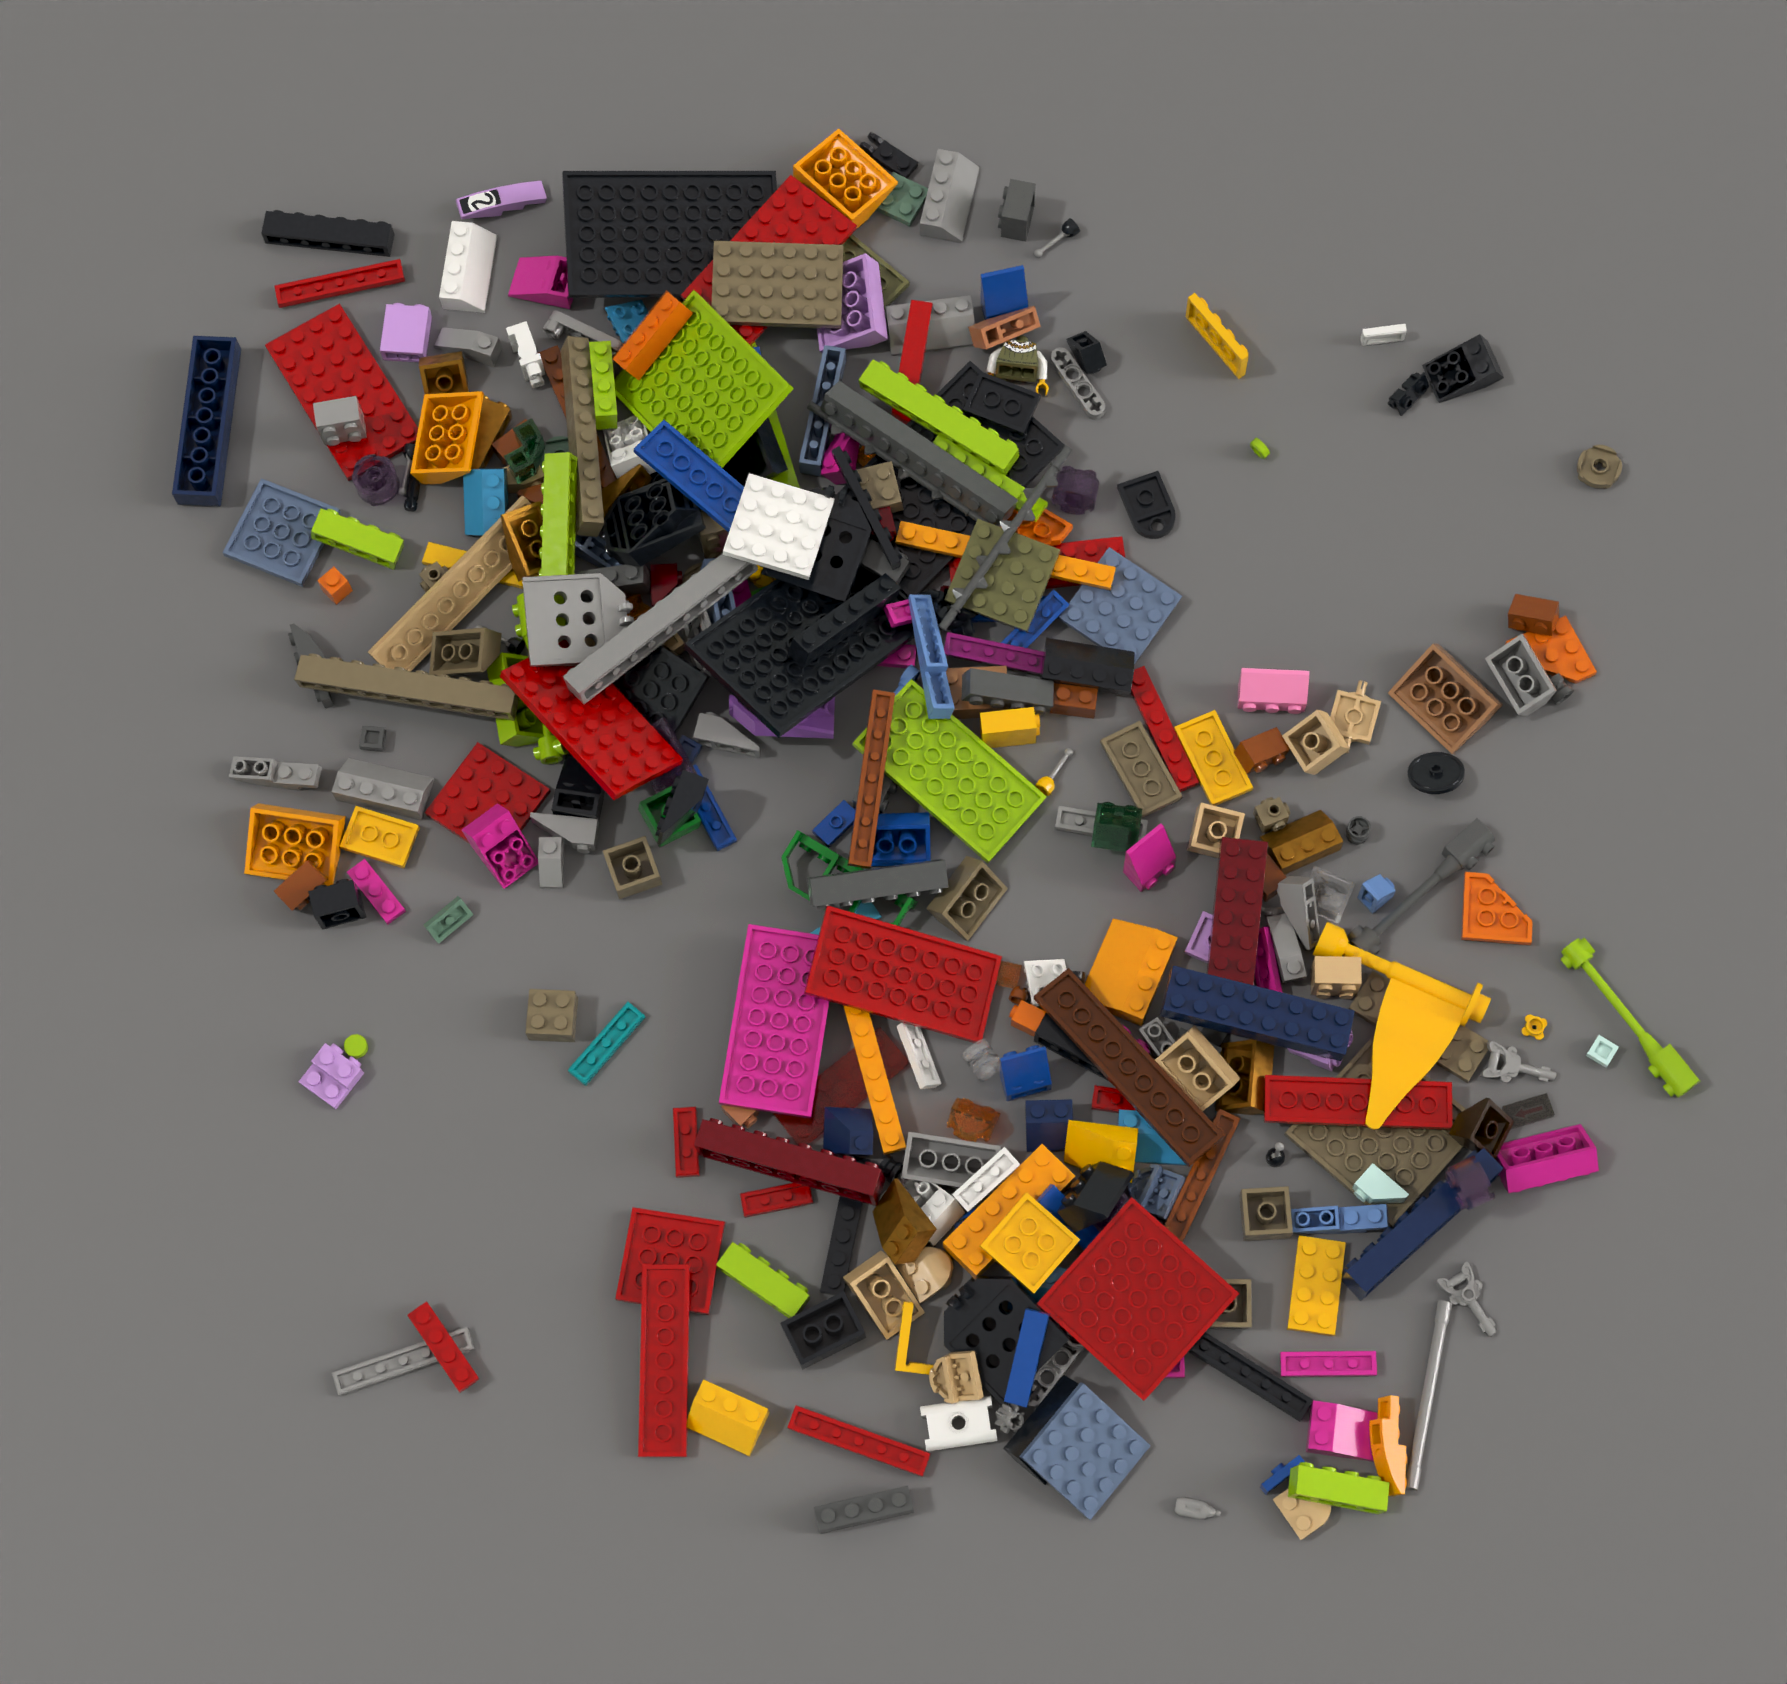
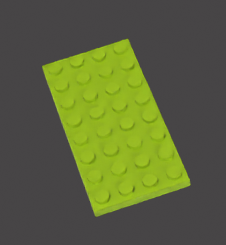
(955, 775)

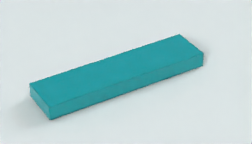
(606, 1043)

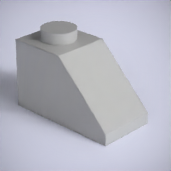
(551, 862)

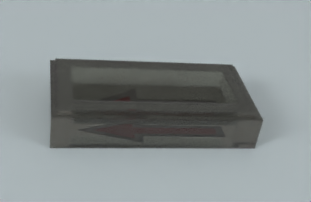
(1529, 1110)

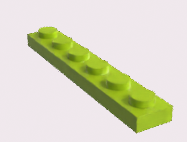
(991, 474)

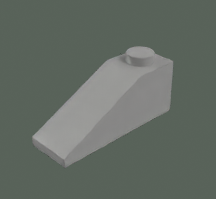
(473, 344)
(718, 734)
(576, 832)
(1299, 905)
(1286, 949)

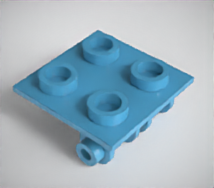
(626, 317)

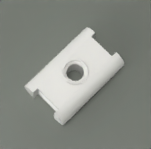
(940, 1420)

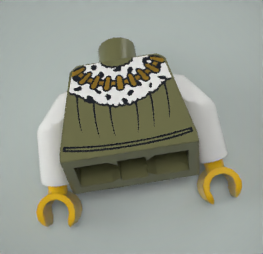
(1020, 362)

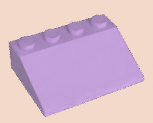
(862, 307)

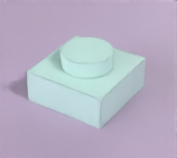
(1602, 1051)

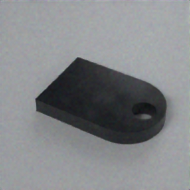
(1148, 503)

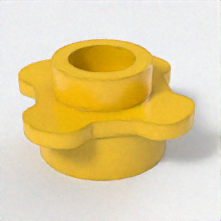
(1538, 1022)

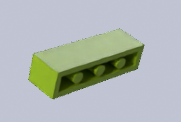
(603, 385)
(357, 538)
(763, 1281)
(1338, 1489)

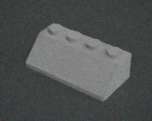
(949, 196)
(947, 324)
(382, 788)
(944, 1159)

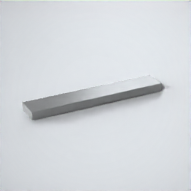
(394, 1364)

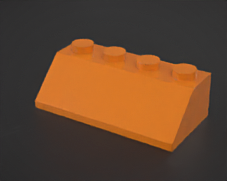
(652, 335)

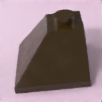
(1482, 1127)

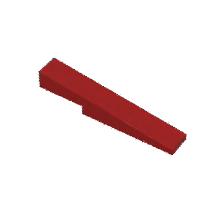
(914, 346)

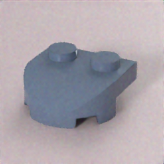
(1156, 1189)

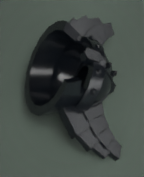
(962, 622)

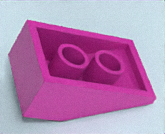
(1149, 859)
(1339, 1431)

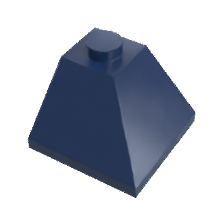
(848, 1131)

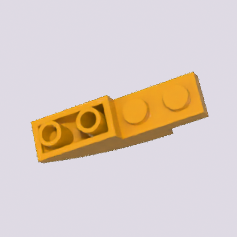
(1388, 1456)

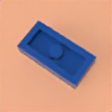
(835, 824)
(1280, 1474)

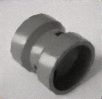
(1563, 690)
(1360, 826)

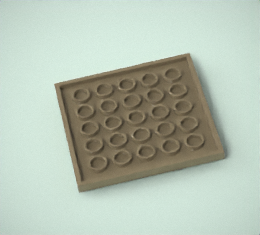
(1404, 1154)

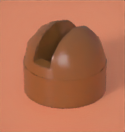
(1017, 995)

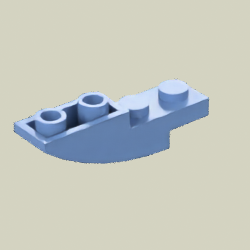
(1339, 1219)

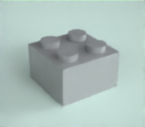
(340, 420)

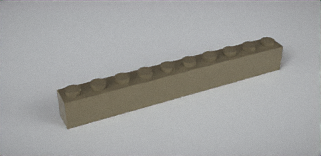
(582, 434)
(407, 687)

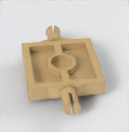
(1355, 715)

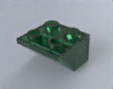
(1116, 826)

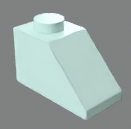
(1378, 1188)

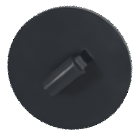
(1436, 773)

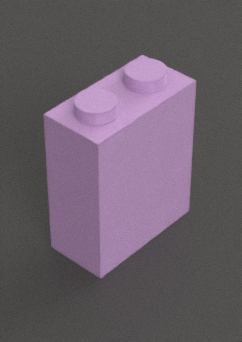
(405, 332)

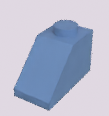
(1376, 893)

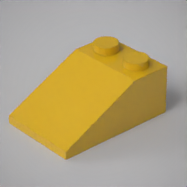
(1098, 1142)

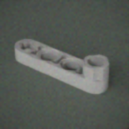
(562, 323)
(1056, 1369)

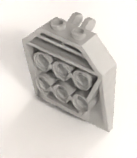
(607, 610)

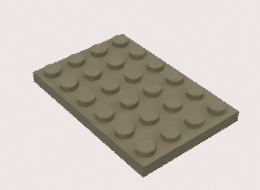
(778, 284)

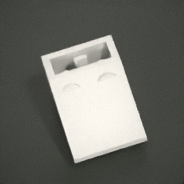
(621, 445)
(937, 1205)

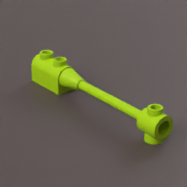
(549, 748)
(1663, 1061)

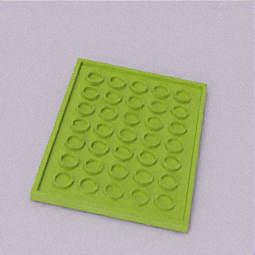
(706, 385)

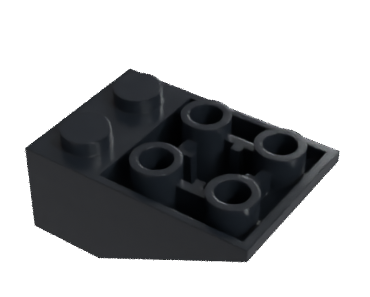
(1463, 369)
(577, 792)
(684, 804)

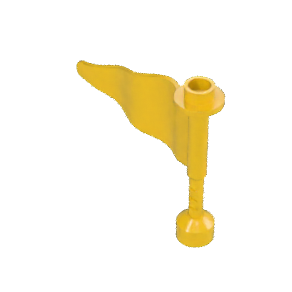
(1412, 1024)

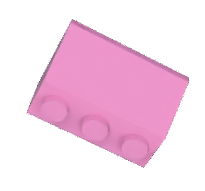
(1273, 690)

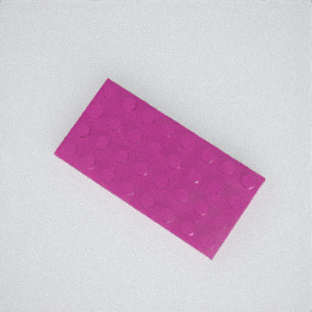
(775, 1026)

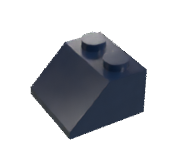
(1047, 1123)

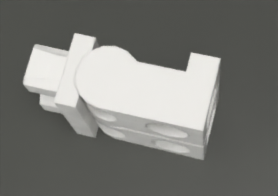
(530, 360)

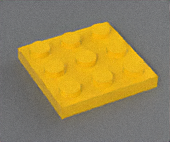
(1029, 1243)

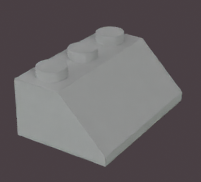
(1521, 676)

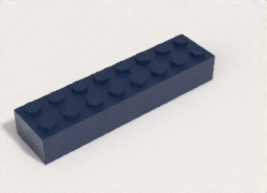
(206, 421)
(1257, 1013)
(1409, 1233)

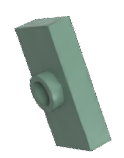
(448, 919)

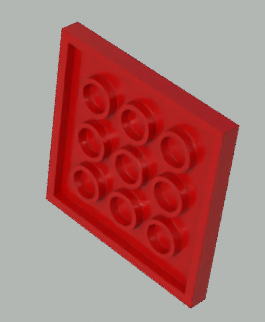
(481, 784)
(675, 1240)

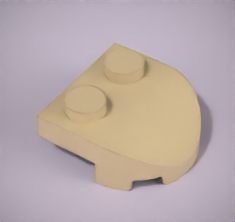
(928, 1273)
(957, 1377)
(1302, 1515)

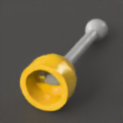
(1046, 783)

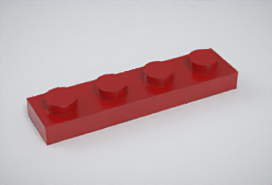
(443, 1347)

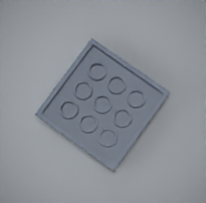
(277, 533)
(1127, 613)
(1085, 1451)

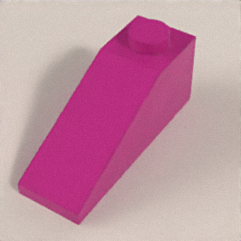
(829, 467)

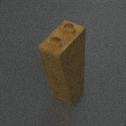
(492, 425)

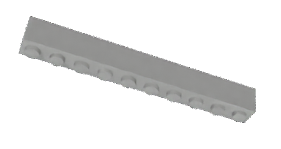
(656, 626)

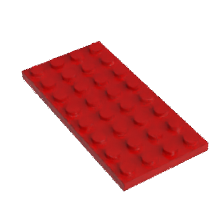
(788, 216)
(331, 362)
(602, 735)
(903, 974)

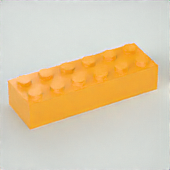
(1031, 1177)

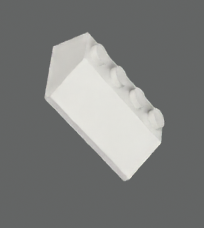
(467, 267)

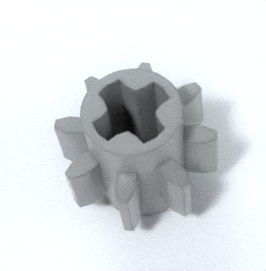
(1009, 1418)

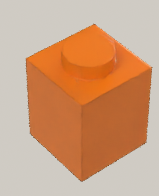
(335, 585)
(1026, 1017)

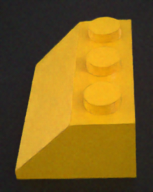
(726, 1417)

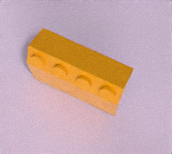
(845, 177)
(446, 436)
(288, 837)
(1130, 969)

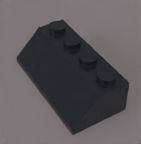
(1088, 666)
(1038, 1420)

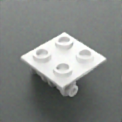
(1041, 973)

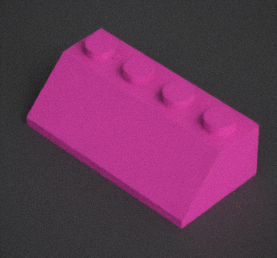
(1547, 1158)

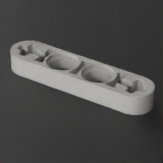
(1075, 384)

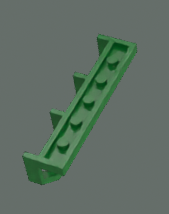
(833, 859)

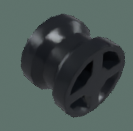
(890, 1168)

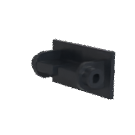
(1415, 387)

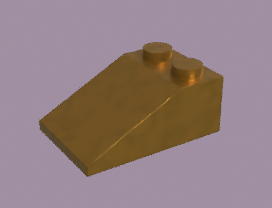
(524, 539)
(901, 1224)

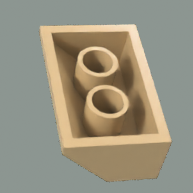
(1198, 1068)

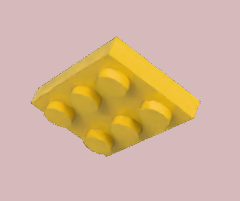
(379, 837)

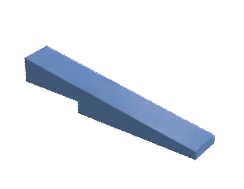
(931, 657)

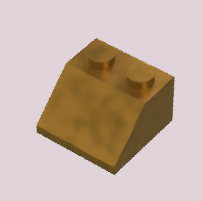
(443, 373)

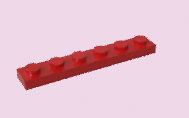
(339, 283)
(1162, 730)
(859, 1441)

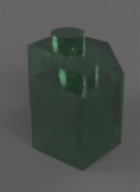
(526, 460)

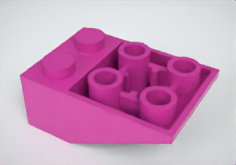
(541, 281)
(500, 845)

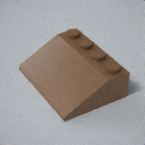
(1445, 698)

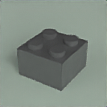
(1017, 209)

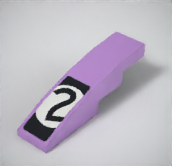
(500, 199)

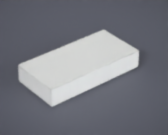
(1383, 334)

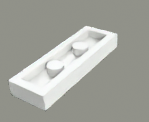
(919, 1056)
(986, 1179)

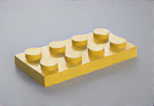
(1216, 335)
(1213, 758)
(1316, 1285)

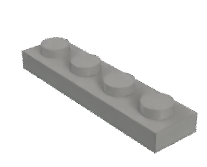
(1082, 821)

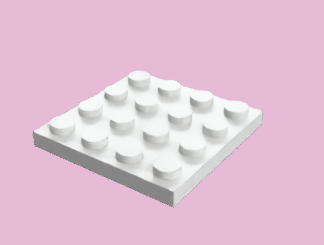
(778, 526)

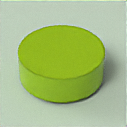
(1259, 448)
(355, 1046)

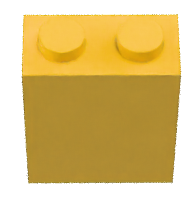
(1009, 727)

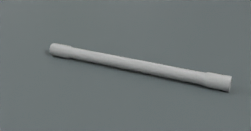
(1441, 1321)

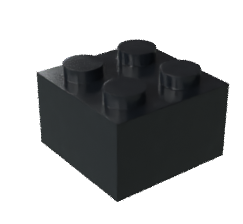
(337, 903)

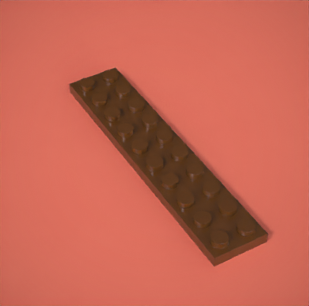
(1129, 1067)

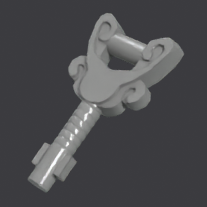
(1512, 1065)
(1467, 1296)

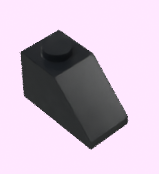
(1087, 352)

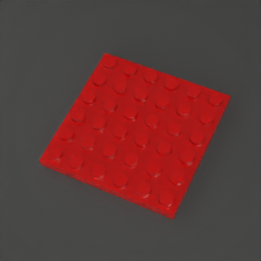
(1137, 1298)

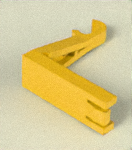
(903, 1340)

